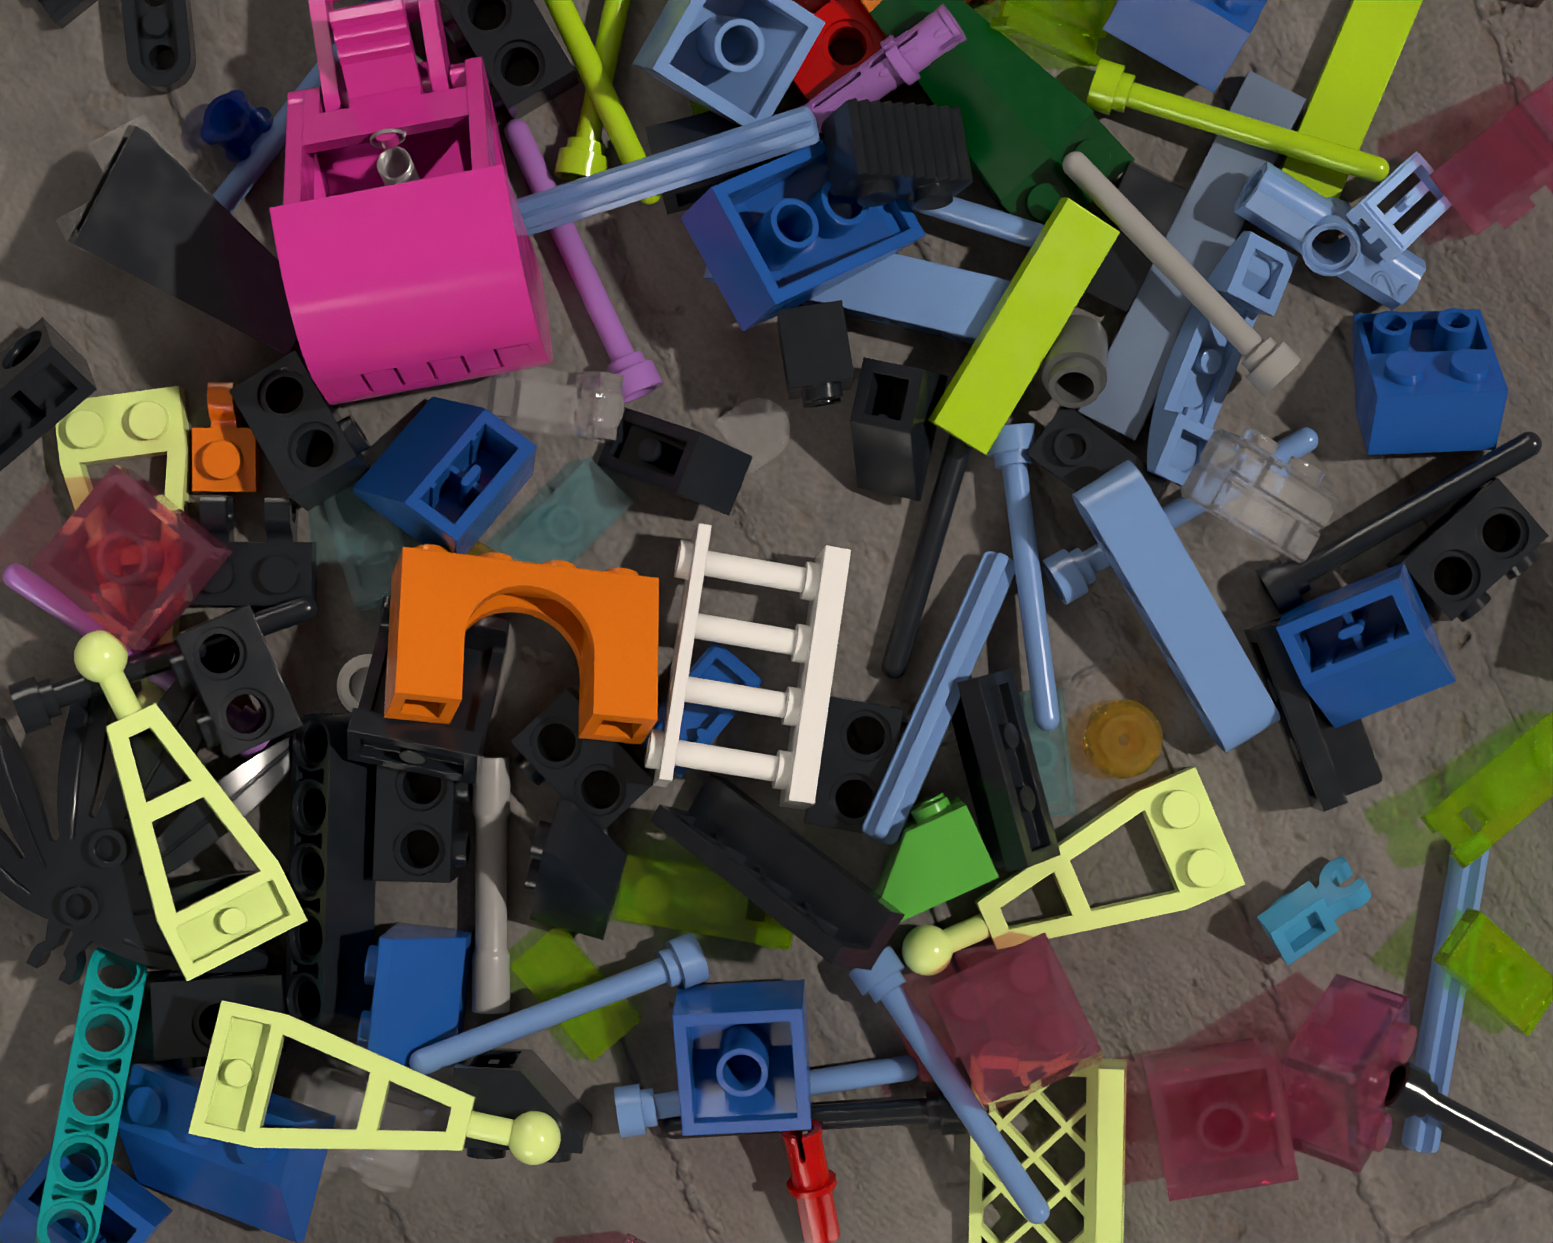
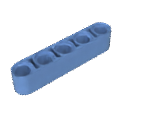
(917, 297)
(1176, 606)

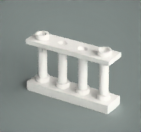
(810, 645)

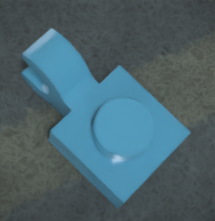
(1308, 914)

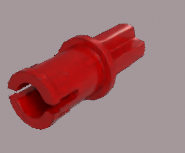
(812, 1184)

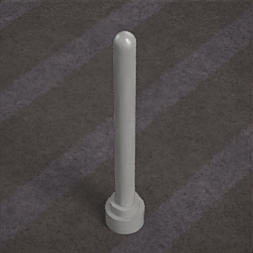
(1264, 358)

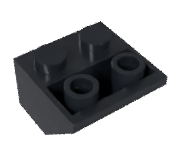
(519, 1082)

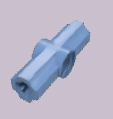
(1299, 214)

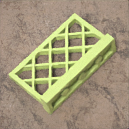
(1103, 1168)

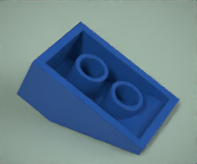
(785, 238)

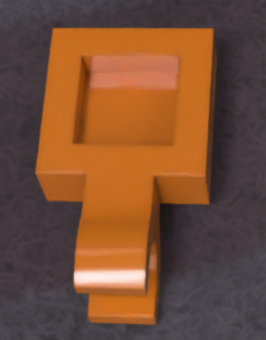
(226, 454)

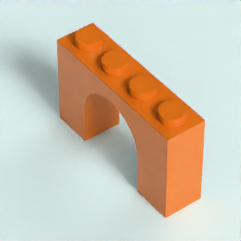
(601, 614)

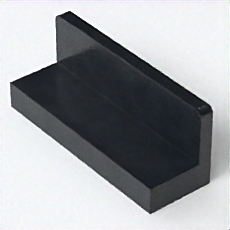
(1327, 758)
(1003, 772)

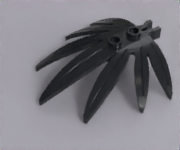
(93, 872)

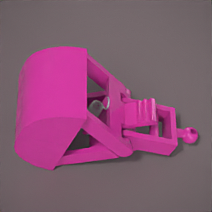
(402, 214)

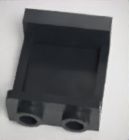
(428, 747)

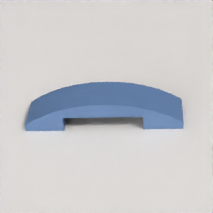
(1204, 361)

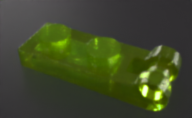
(1497, 794)
(692, 901)

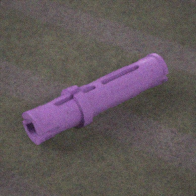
(892, 65)

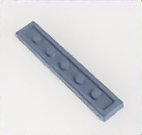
(1202, 235)

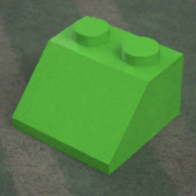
(934, 857)

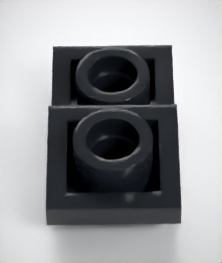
(1125, 264)

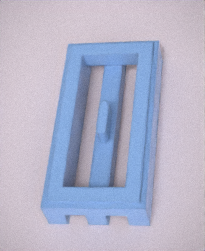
(1382, 224)

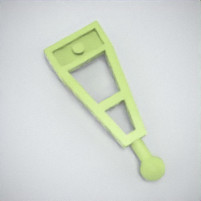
(127, 429)
(1185, 837)
(230, 918)
(243, 1072)

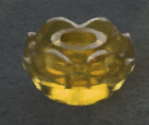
(1102, 735)

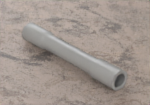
(491, 954)

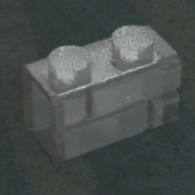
(1260, 494)

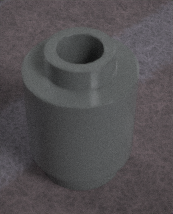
(1077, 363)

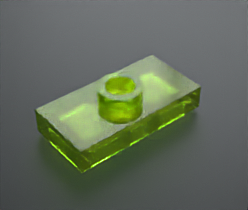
(559, 966)
(1497, 971)

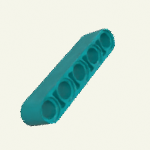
(97, 1071)

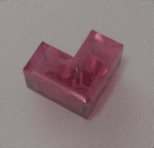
(1503, 164)
(1342, 1071)

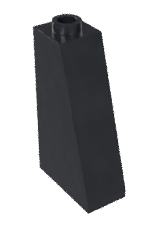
(180, 239)

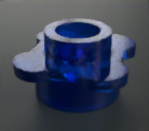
(225, 114)

